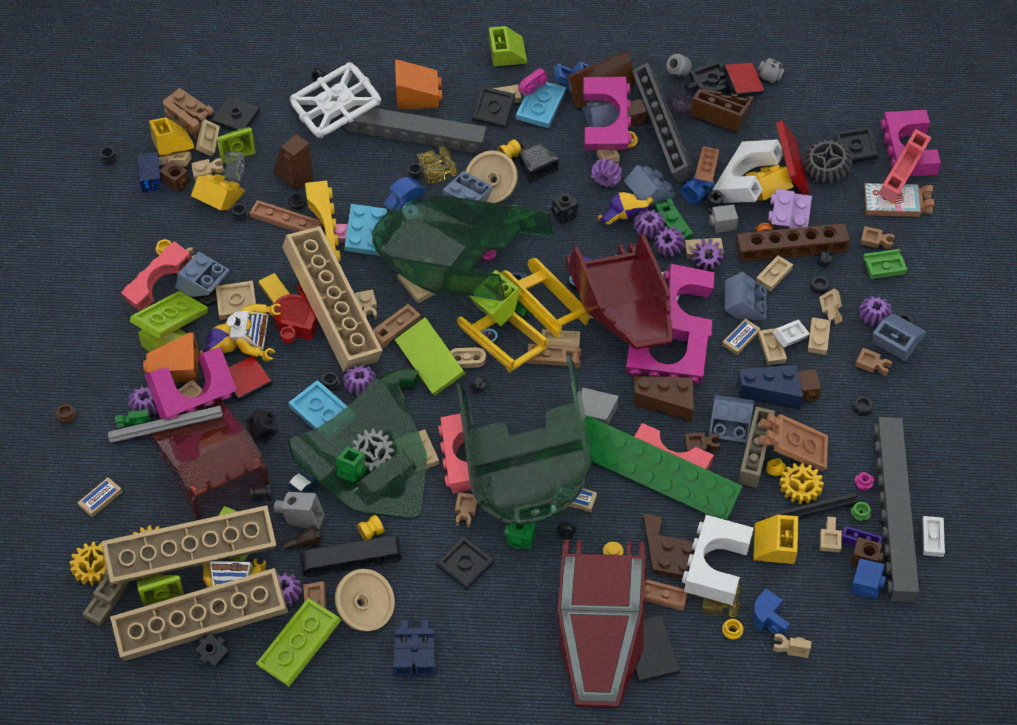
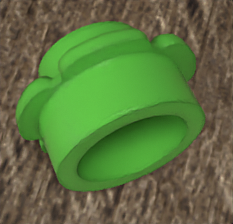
(863, 507)

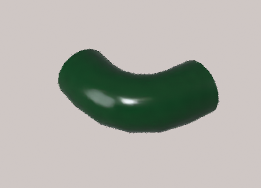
(403, 377)

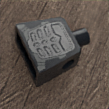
(537, 161)

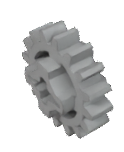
(380, 447)

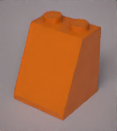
(417, 86)
(178, 356)

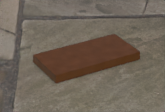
(615, 66)

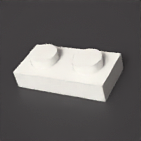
(791, 333)
(933, 536)

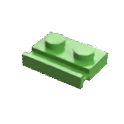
(884, 264)

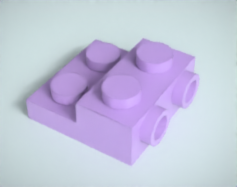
(789, 210)

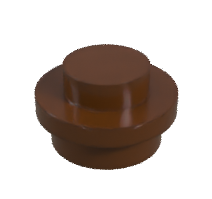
(66, 413)

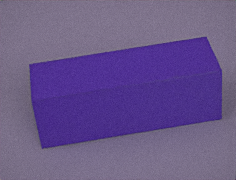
(851, 535)

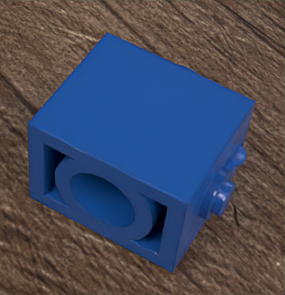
(869, 578)

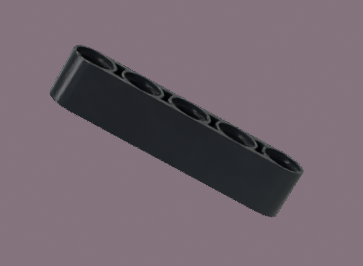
(350, 556)

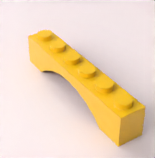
(319, 203)

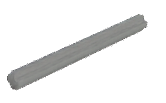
(165, 424)

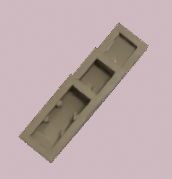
(104, 600)

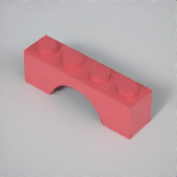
(904, 165)
(170, 261)
(453, 438)
(695, 455)

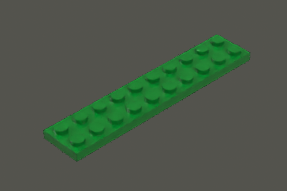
(662, 470)

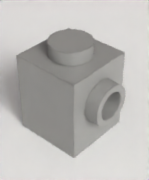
(723, 218)

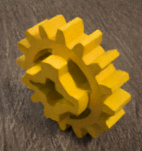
(801, 483)
(88, 561)

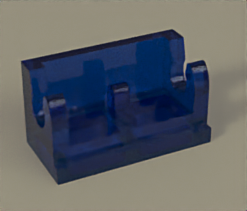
(149, 171)

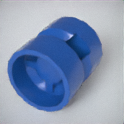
(696, 189)

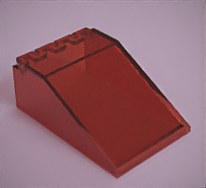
(208, 454)

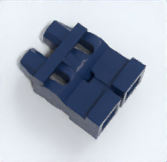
(414, 649)

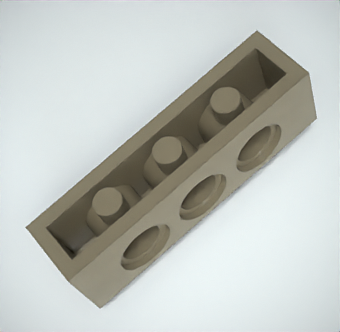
(754, 451)

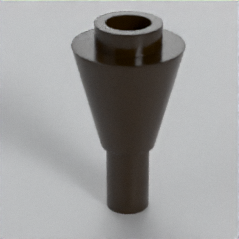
(307, 538)

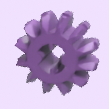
(606, 172)
(648, 223)
(673, 246)
(701, 255)
(874, 310)
(358, 379)
(142, 400)
(290, 588)

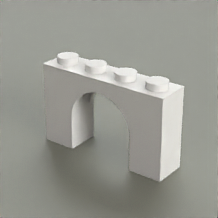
(748, 156)
(703, 579)

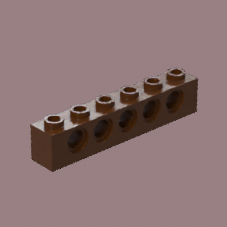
(792, 242)

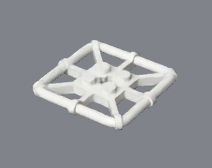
(326, 100)

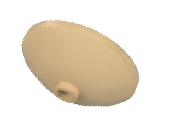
(495, 165)
(374, 594)

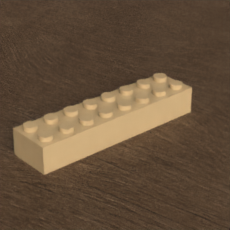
(332, 298)
(188, 545)
(198, 614)

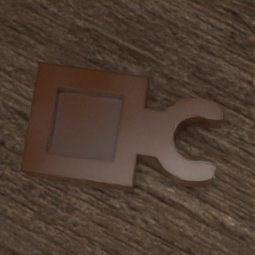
(700, 441)

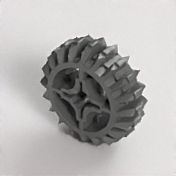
(828, 170)

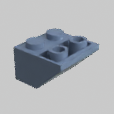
(600, 113)
(649, 183)
(468, 187)
(200, 276)
(745, 298)
(898, 336)
(731, 418)

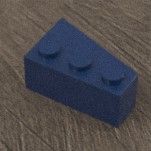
(771, 384)

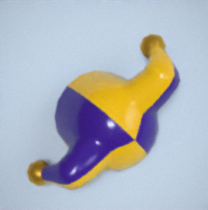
(623, 207)
(220, 337)

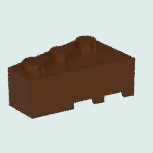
(721, 109)
(294, 163)
(665, 394)

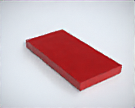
(793, 158)

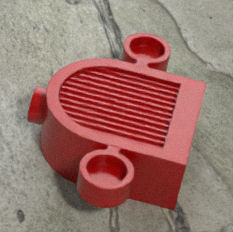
(296, 317)

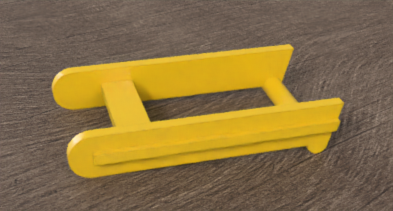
(543, 275)
(475, 330)

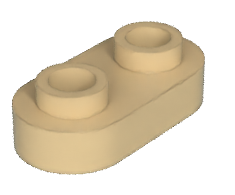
(467, 357)

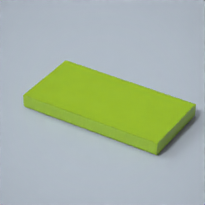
(169, 314)
(430, 356)
(298, 642)

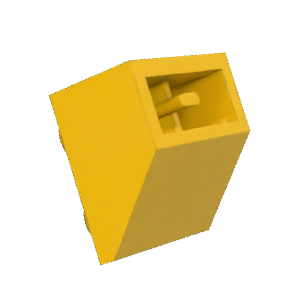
(169, 136)
(772, 179)
(217, 191)
(776, 539)

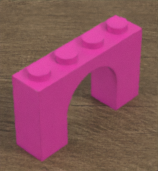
(613, 91)
(902, 124)
(688, 281)
(690, 366)
(217, 384)

